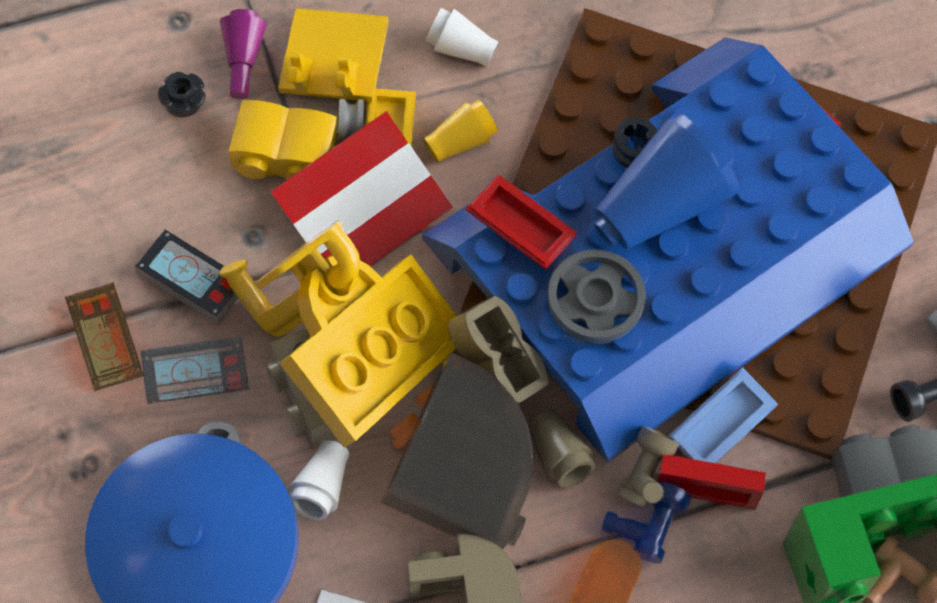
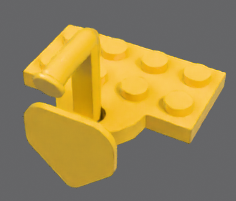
(366, 330)

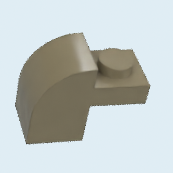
(477, 571)

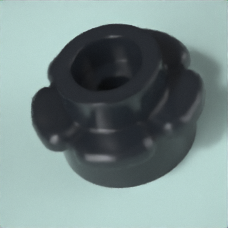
(182, 104)

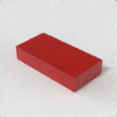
(713, 481)

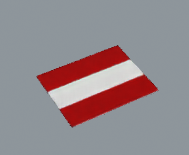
(370, 186)

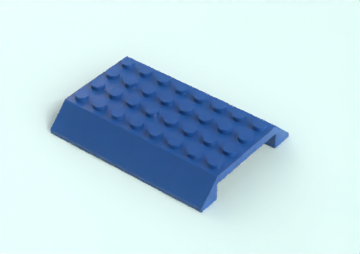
(720, 285)

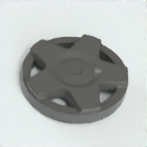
(596, 296)

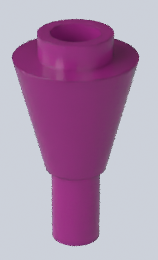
(242, 37)

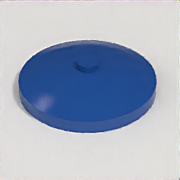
(192, 526)

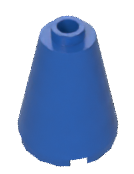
(665, 185)

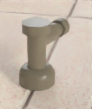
(640, 485)

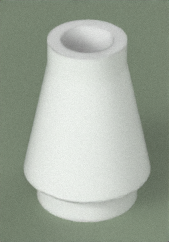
(460, 38)
(319, 484)

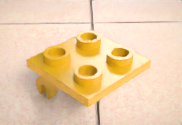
(333, 54)

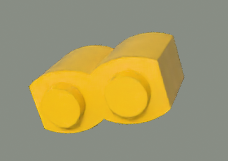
(279, 139)

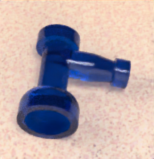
(651, 536)

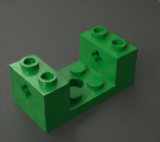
(835, 538)

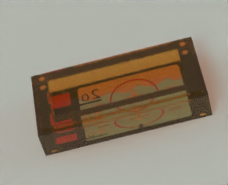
(104, 336)

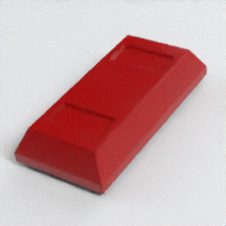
(521, 221)

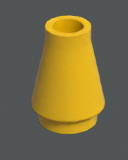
(461, 131)

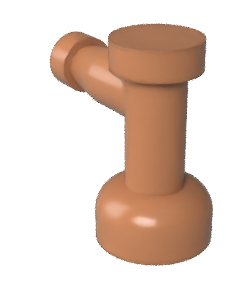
(897, 562)

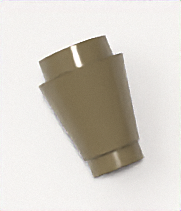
(561, 450)

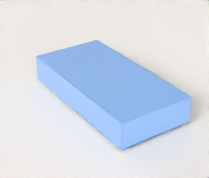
(724, 419)

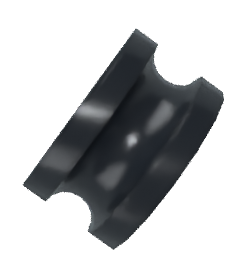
(631, 128)

